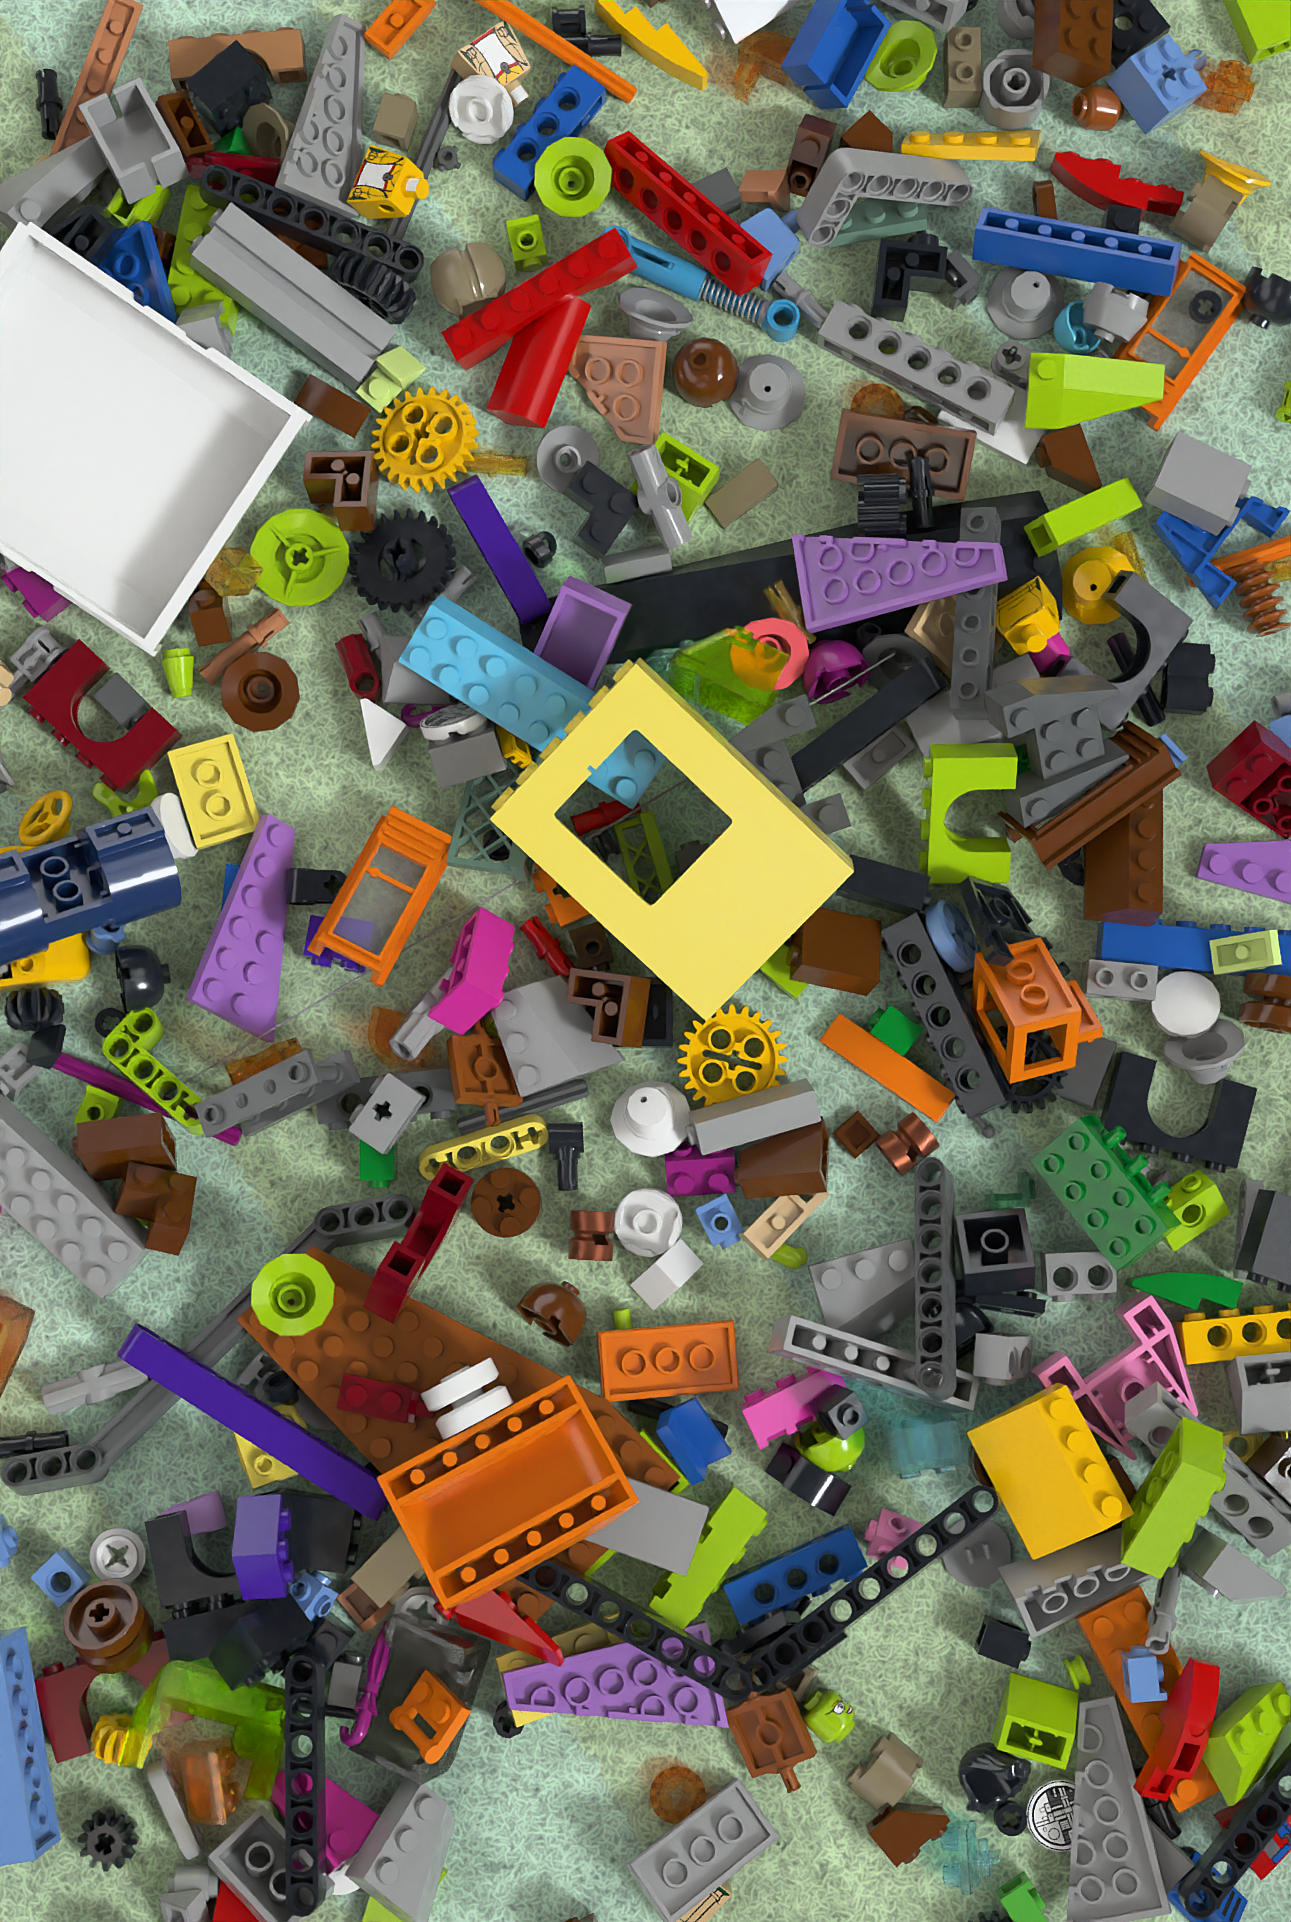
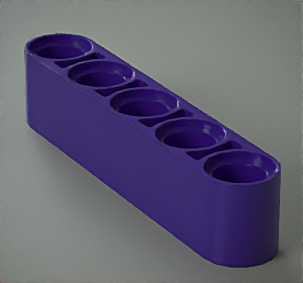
(499, 549)

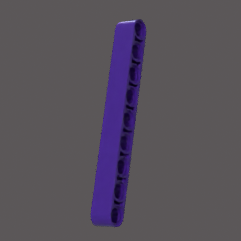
(254, 1420)

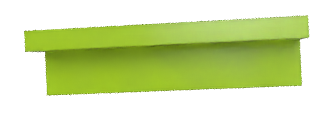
(656, 850)

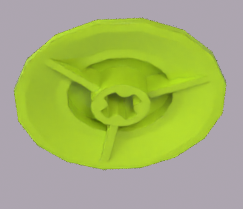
(293, 534)

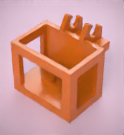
(1031, 999)

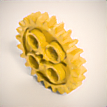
(425, 439)
(739, 1029)

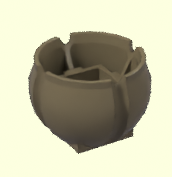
(467, 278)

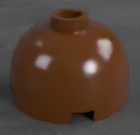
(705, 372)
(555, 1310)

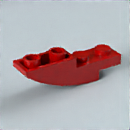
(1100, 185)
(1187, 1723)

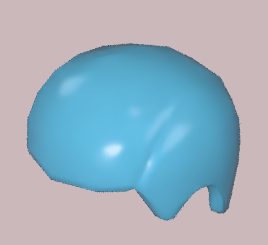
(1072, 333)

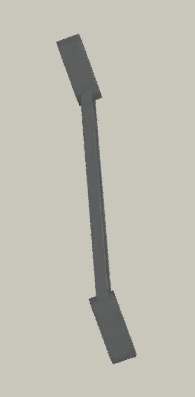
(206, 1347)

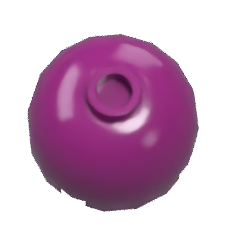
(829, 667)

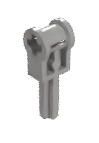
(34, 660)

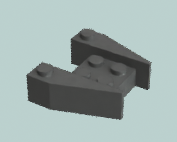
(1060, 738)
(766, 749)

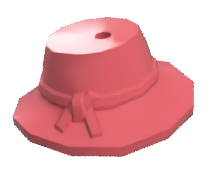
(786, 638)

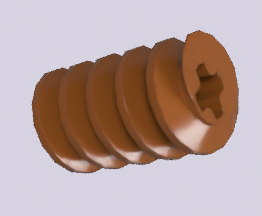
(1260, 600)

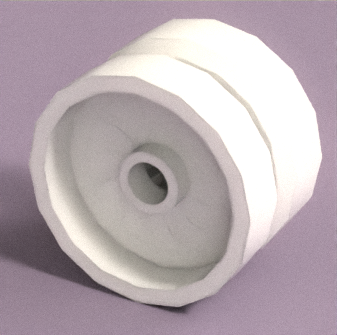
(466, 1397)

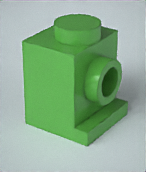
(1020, 1902)

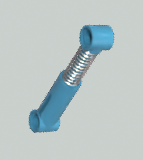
(696, 283)

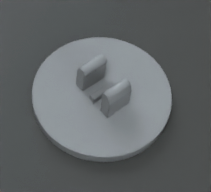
(979, 1555)

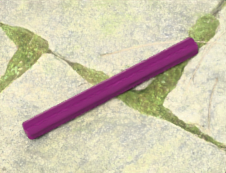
(127, 1090)

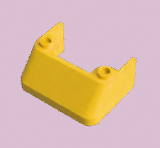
(62, 963)

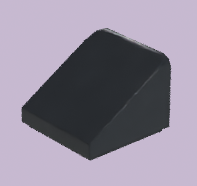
(46, 1046)

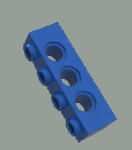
(570, 87)
(774, 1571)

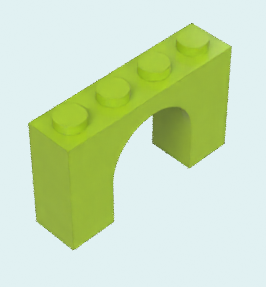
(950, 773)

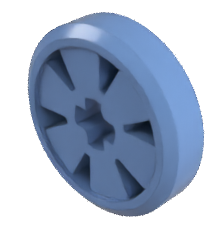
(951, 935)

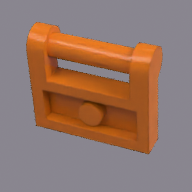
(438, 1707)

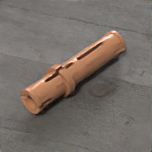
(248, 642)

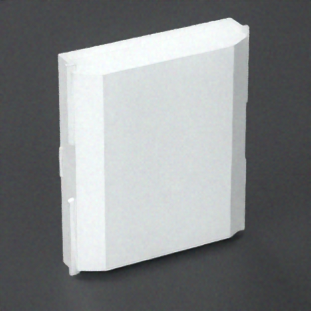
(120, 440)

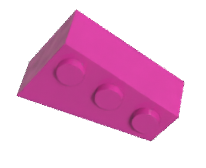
(478, 972)
(785, 1406)
(346, 1819)

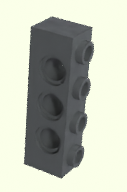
(438, 1082)

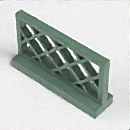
(518, 863)

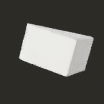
(383, 733)
(667, 1274)

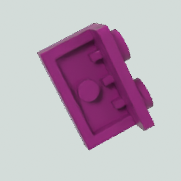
(698, 1174)

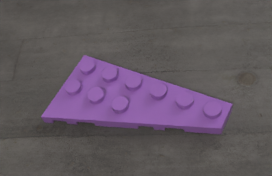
(874, 576)
(1249, 867)
(245, 952)
(619, 1684)

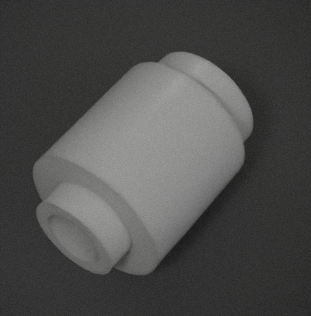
(194, 1878)

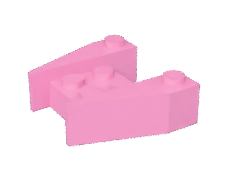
(1107, 1389)

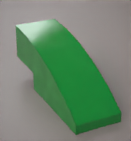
(1188, 1288)

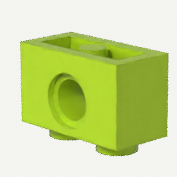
(1196, 1205)

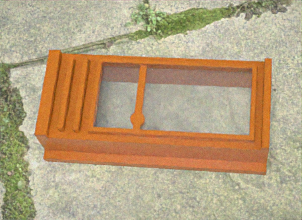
(1176, 339)
(385, 893)

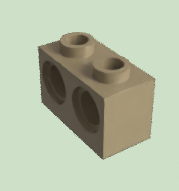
(962, 67)

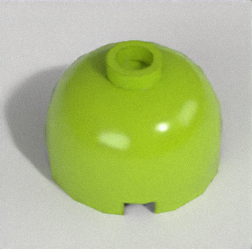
(828, 1451)

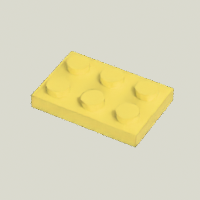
(214, 791)

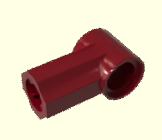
(359, 666)

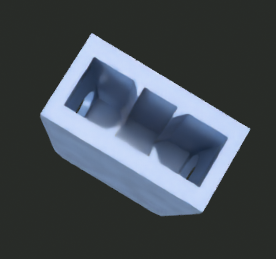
(777, 237)

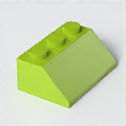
(1248, 1739)

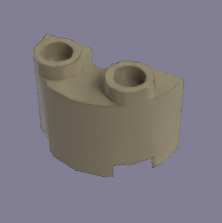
(1207, 214)
(887, 1773)

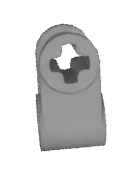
(1017, 371)

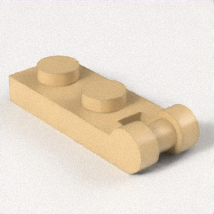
(779, 1222)

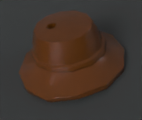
(255, 708)

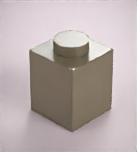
(395, 121)

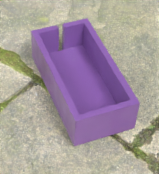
(582, 631)

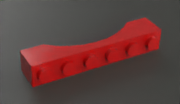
(582, 271)

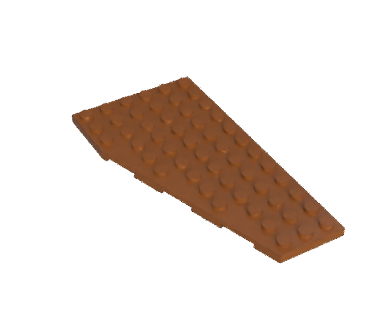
(417, 1354)

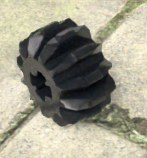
(34, 1009)
(108, 1825)

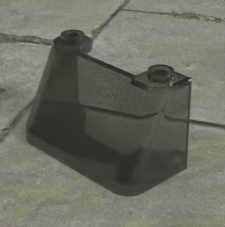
(416, 1646)

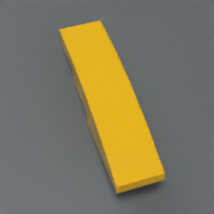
(659, 47)

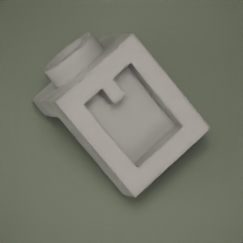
(15, 1071)

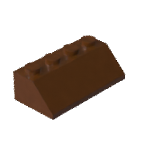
(1126, 868)

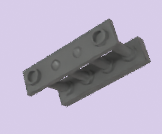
(277, 1093)

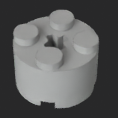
(1009, 107)

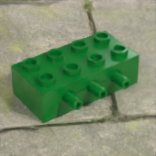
(1106, 1190)

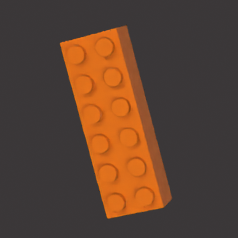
(1113, 1630)

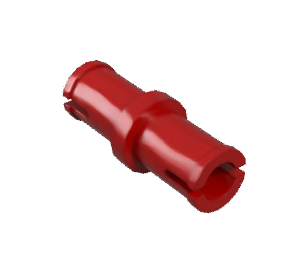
(601, 816)
(547, 947)

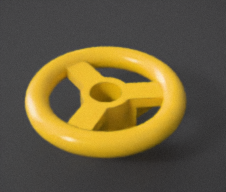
(49, 824)

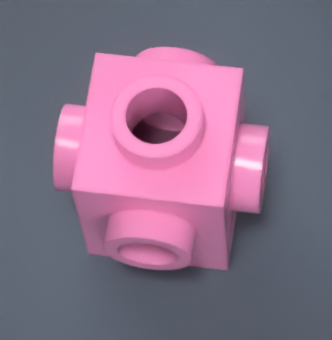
(887, 1533)

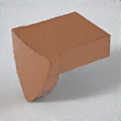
(766, 186)
(362, 1607)

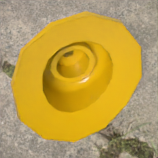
(1233, 175)
(1086, 568)

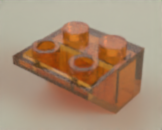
(209, 1781)

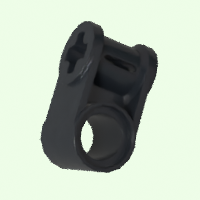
(310, 886)

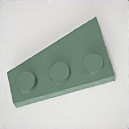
(880, 219)

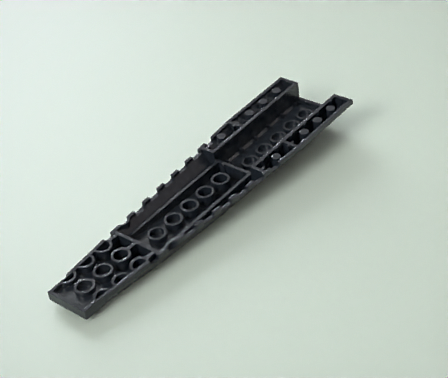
(729, 588)

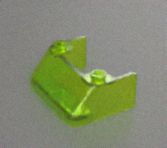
(729, 673)
(202, 1692)

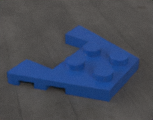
(1196, 546)

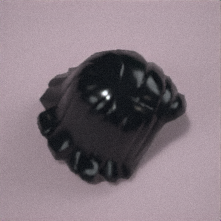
(991, 1776)

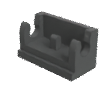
(1088, 1075)

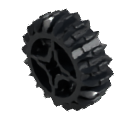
(373, 285)
(1048, 1081)

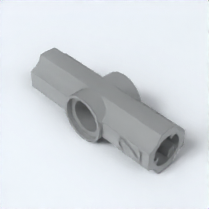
(659, 495)
(418, 1027)
(91, 1386)

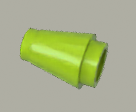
(178, 671)

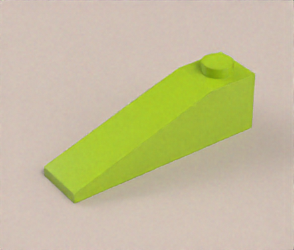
(1084, 388)

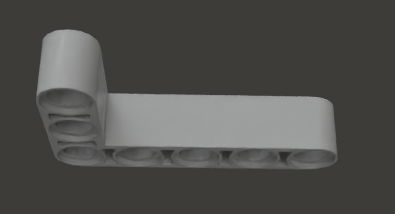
(877, 175)

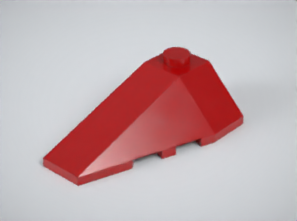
(498, 1619)

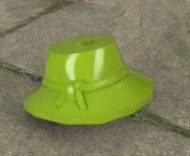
(903, 58)
(576, 162)
(295, 1279)

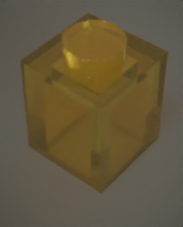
(233, 572)

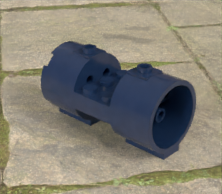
(88, 880)

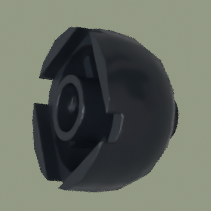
(1267, 299)
(140, 977)
(968, 1323)

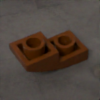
(332, 406)

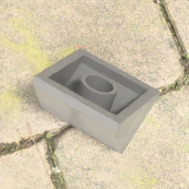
(401, 683)

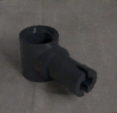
(566, 1145)

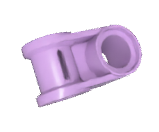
(203, 1513)

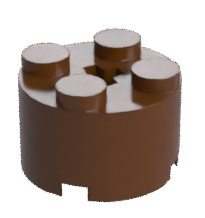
(487, 1209)

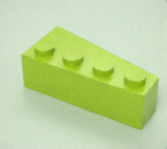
(719, 1545)

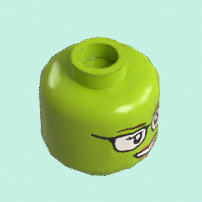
(829, 1716)

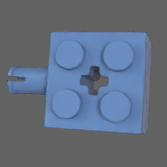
(1159, 83)

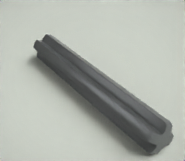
(530, 1105)

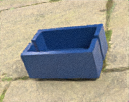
(835, 50)

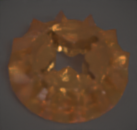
(873, 394)
(670, 1779)

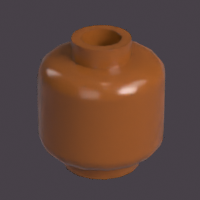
(1097, 108)

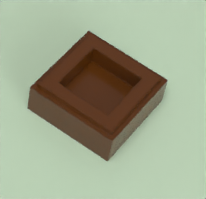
(856, 1134)

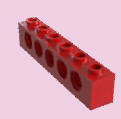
(686, 214)

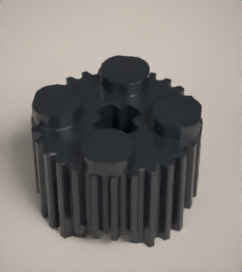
(879, 506)

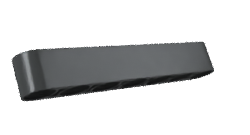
(938, 1293)

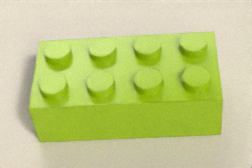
(186, 284)
(1173, 1497)

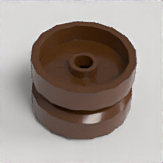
(1275, 1010)
(109, 1626)

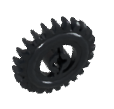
(395, 544)

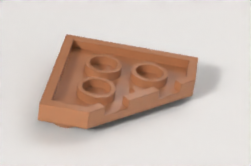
(623, 380)

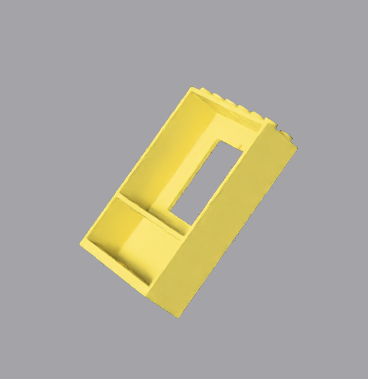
(735, 897)

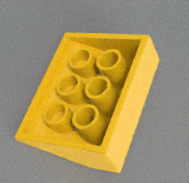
(1049, 1471)

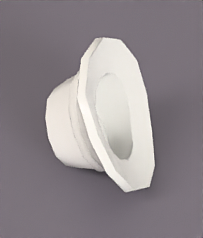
(651, 1118)

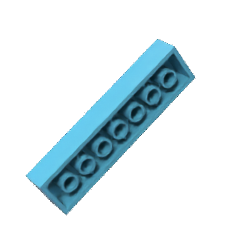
(519, 692)

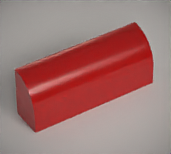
(538, 365)

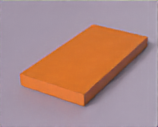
(667, 1360)

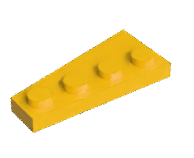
(994, 145)

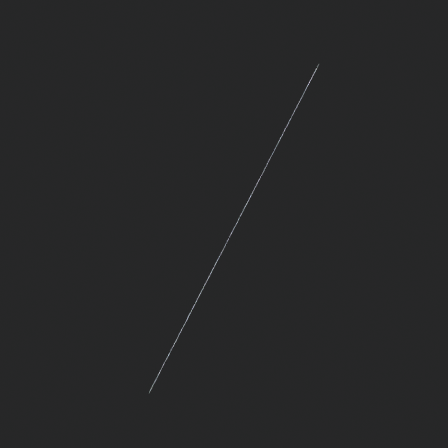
(490, 897)

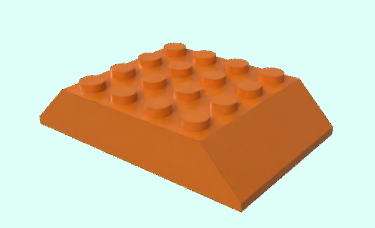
(508, 1493)

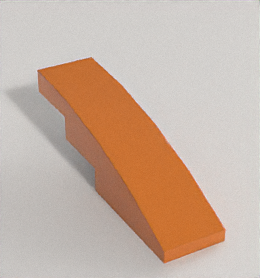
(888, 1068)

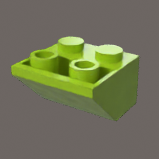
(691, 471)
(1036, 1720)

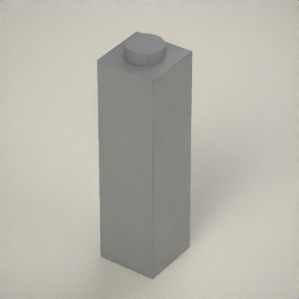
(753, 1117)

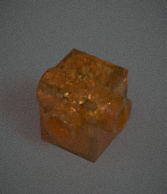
(1229, 87)

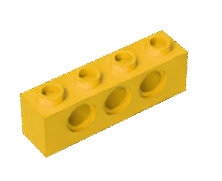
(1194, 1328)

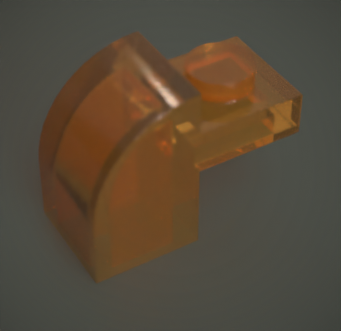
(760, 56)
(381, 1029)
(252, 1065)

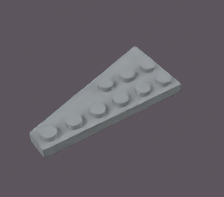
(328, 132)
(1112, 1846)

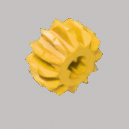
(110, 1737)

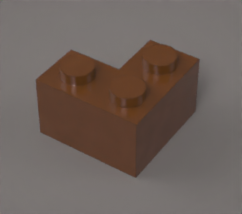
(348, 482)
(619, 1004)
(160, 1198)

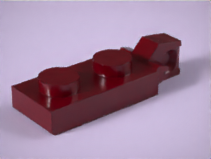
(256, 167)
(381, 1399)

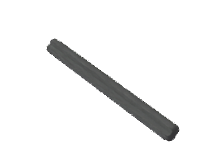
(427, 150)

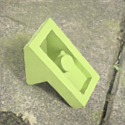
(390, 380)
(1245, 952)

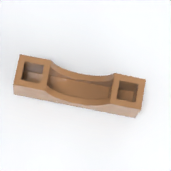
(276, 51)

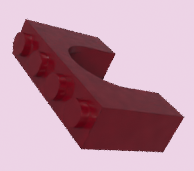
(58, 699)
(408, 1261)
(64, 1699)

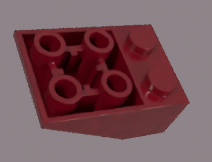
(1256, 776)

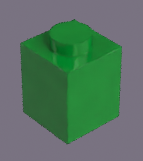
(894, 1029)
(378, 1167)

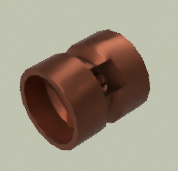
(907, 1143)
(591, 1235)

